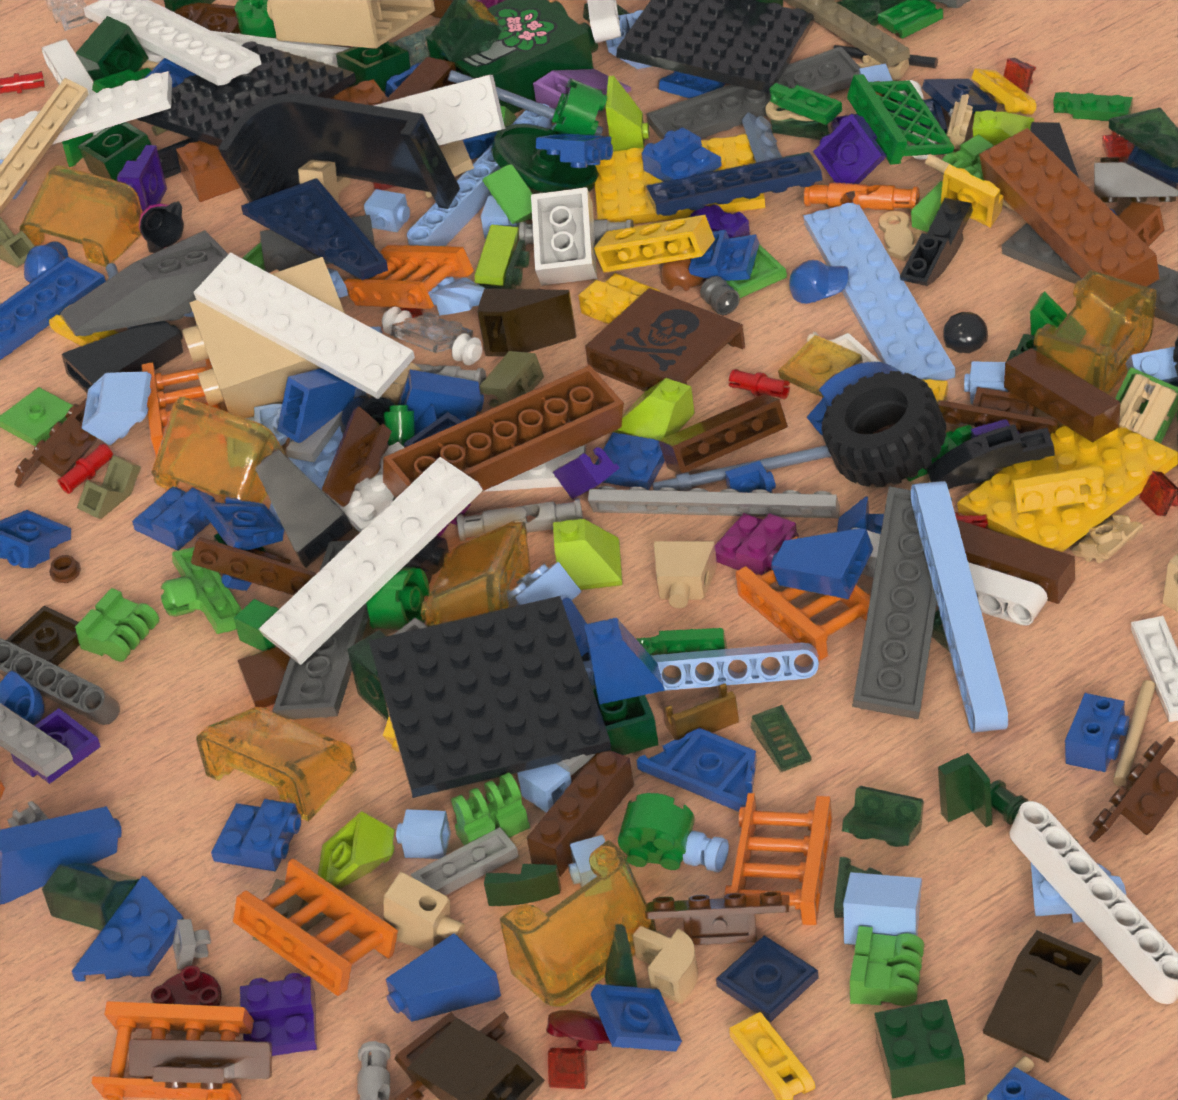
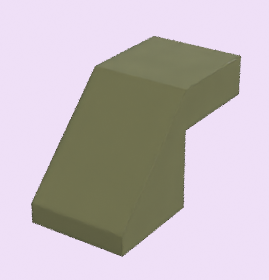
(13, 247)
(117, 485)

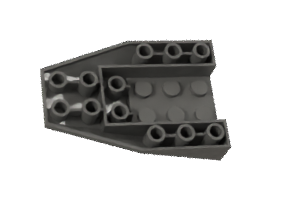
(148, 289)

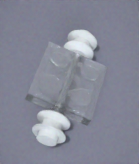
(433, 334)

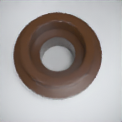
(64, 569)

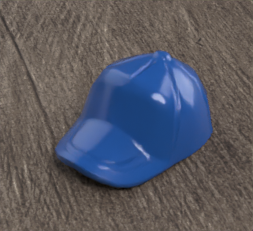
(42, 259)
(817, 281)
(21, 698)

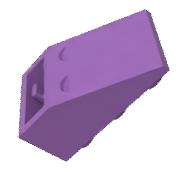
(552, 85)

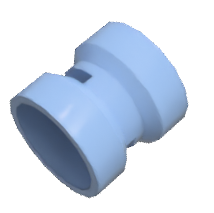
(706, 851)

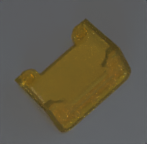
(86, 211)
(1102, 330)
(213, 451)
(478, 575)
(279, 752)
(569, 946)

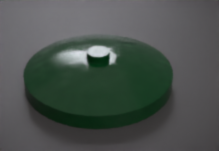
(538, 170)

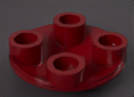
(189, 988)
(580, 1026)

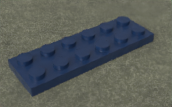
(734, 183)

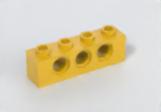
(654, 243)

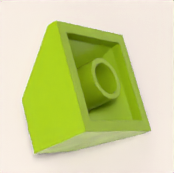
(624, 118)
(999, 125)
(659, 411)
(588, 554)
(355, 850)

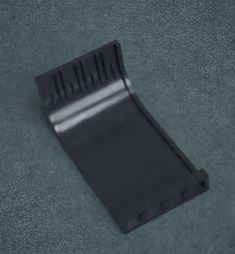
(361, 139)

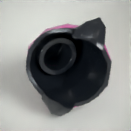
(161, 225)

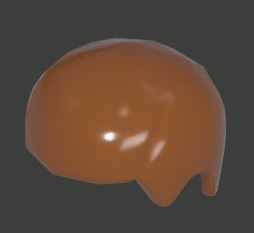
(677, 274)

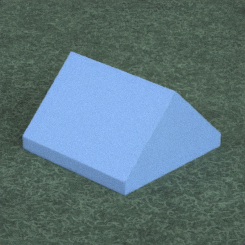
(883, 903)

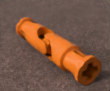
(873, 197)

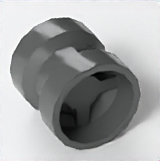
(719, 295)

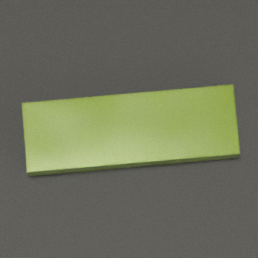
(496, 255)

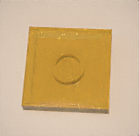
(817, 364)

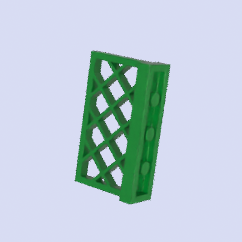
(884, 123)

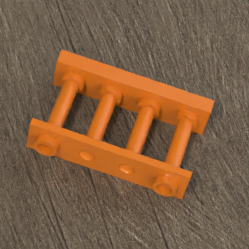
(404, 261)
(158, 399)
(795, 621)
(813, 847)
(300, 948)
(160, 1020)

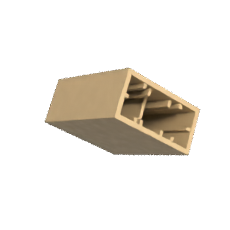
(345, 21)
(246, 365)

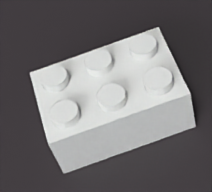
(563, 236)

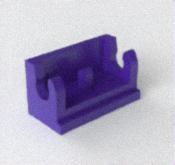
(582, 474)

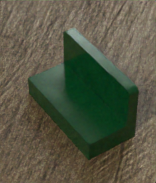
(964, 790)

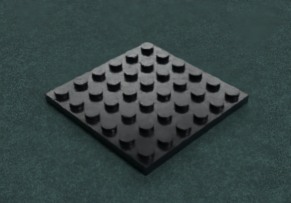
(718, 39)
(210, 110)
(488, 696)

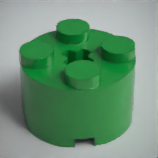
(254, 18)
(578, 109)
(399, 600)
(655, 831)

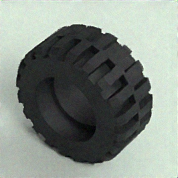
(893, 452)

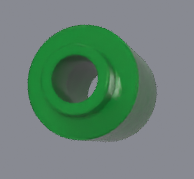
(401, 424)

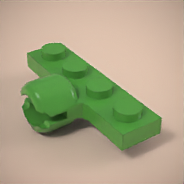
(199, 590)

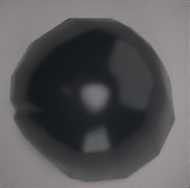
(965, 332)

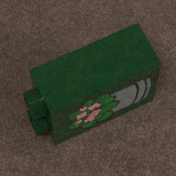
(532, 43)

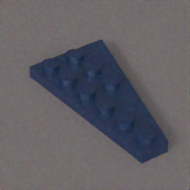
(319, 224)

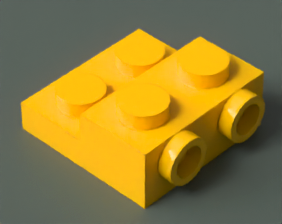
(983, 195)
(610, 298)

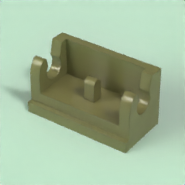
(512, 377)

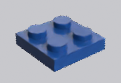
(637, 459)
(635, 1017)

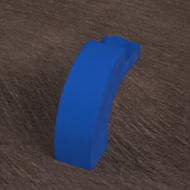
(838, 382)

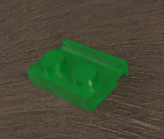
(910, 17)

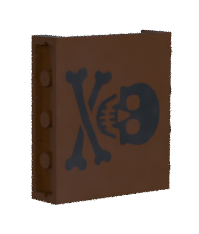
(660, 340)

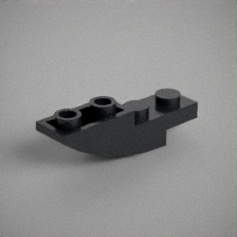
(940, 244)
(978, 457)

